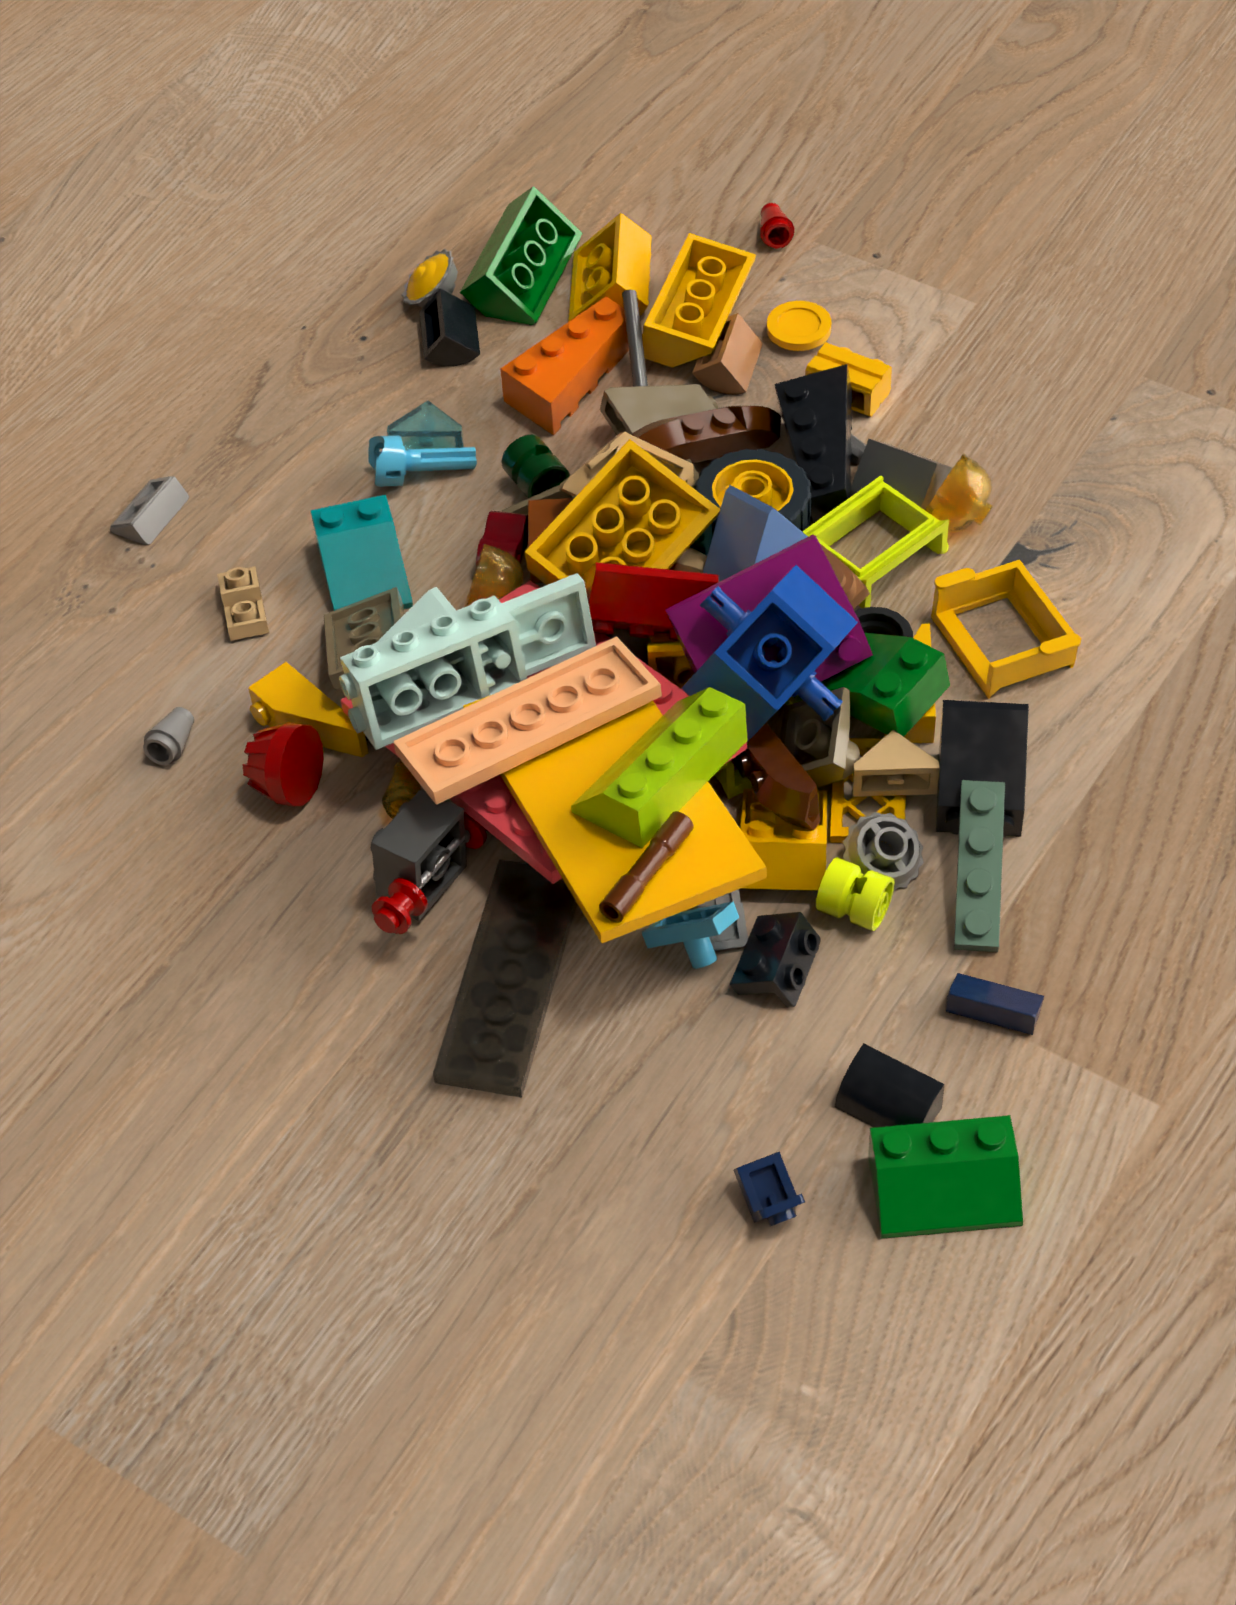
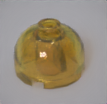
(962, 496)
(495, 574)

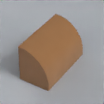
(732, 360)

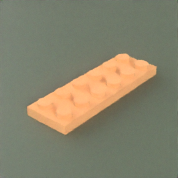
(526, 719)

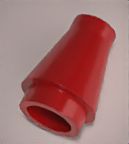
(776, 227)

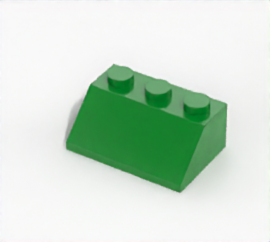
(945, 1176)

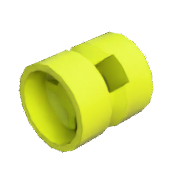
(856, 894)

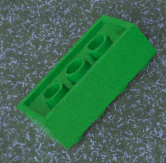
(522, 260)

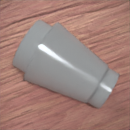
(167, 738)

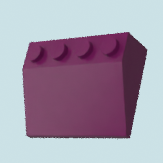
(702, 634)

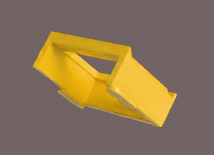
(968, 590)

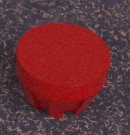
(285, 763)

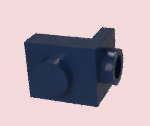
(768, 1189)

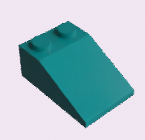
(360, 551)

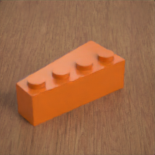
(566, 365)

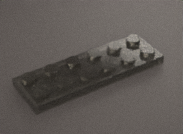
(507, 982)

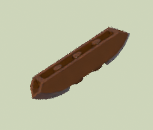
(714, 432)
(779, 779)

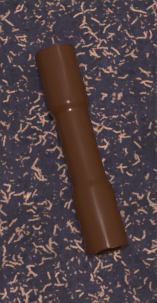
(631, 885)

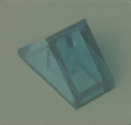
(427, 429)

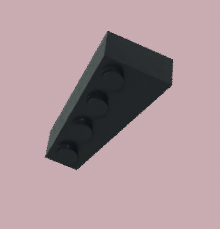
(819, 433)

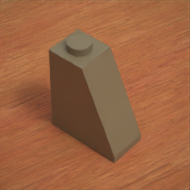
(635, 407)

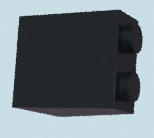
(982, 745)

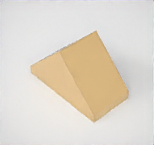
(894, 769)

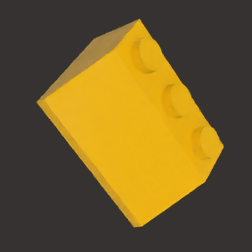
(610, 264)

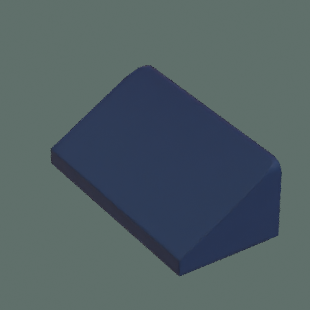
(994, 1003)

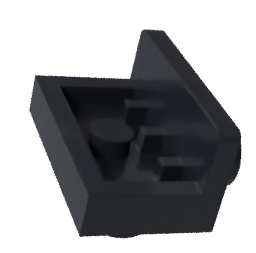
(777, 957)

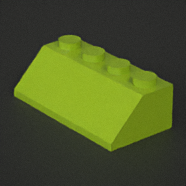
(666, 766)

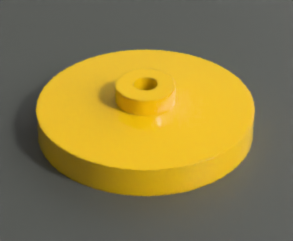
(799, 325)

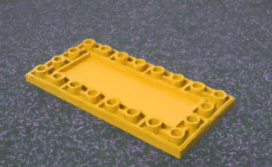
(591, 859)

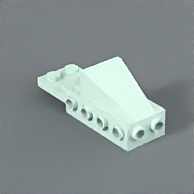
(450, 657)

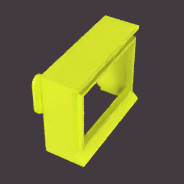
(862, 505)

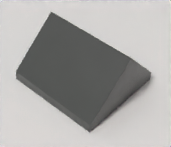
(902, 470)

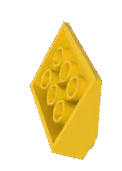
(624, 516)

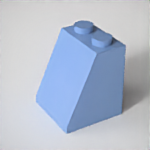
(747, 534)

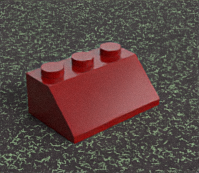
(638, 596)

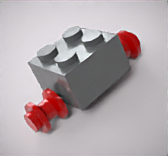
(419, 859)

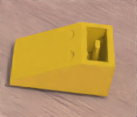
(791, 853)

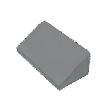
(150, 510)

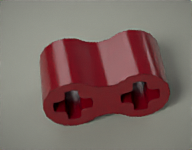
(505, 532)

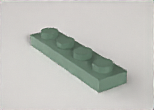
(979, 866)

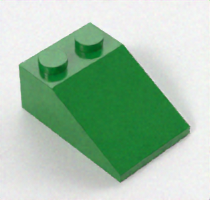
(894, 683)

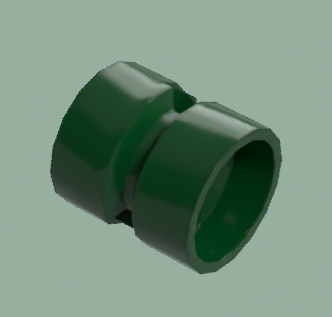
(533, 465)

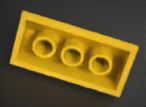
(695, 301)

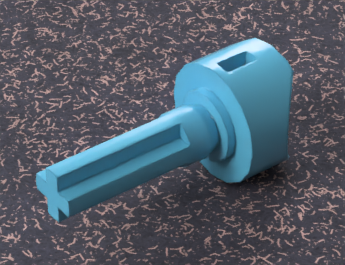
(394, 460)

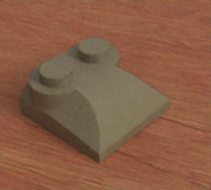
(819, 745)

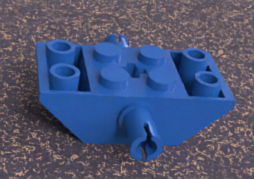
(803, 626)

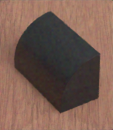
(449, 330)
(888, 1091)

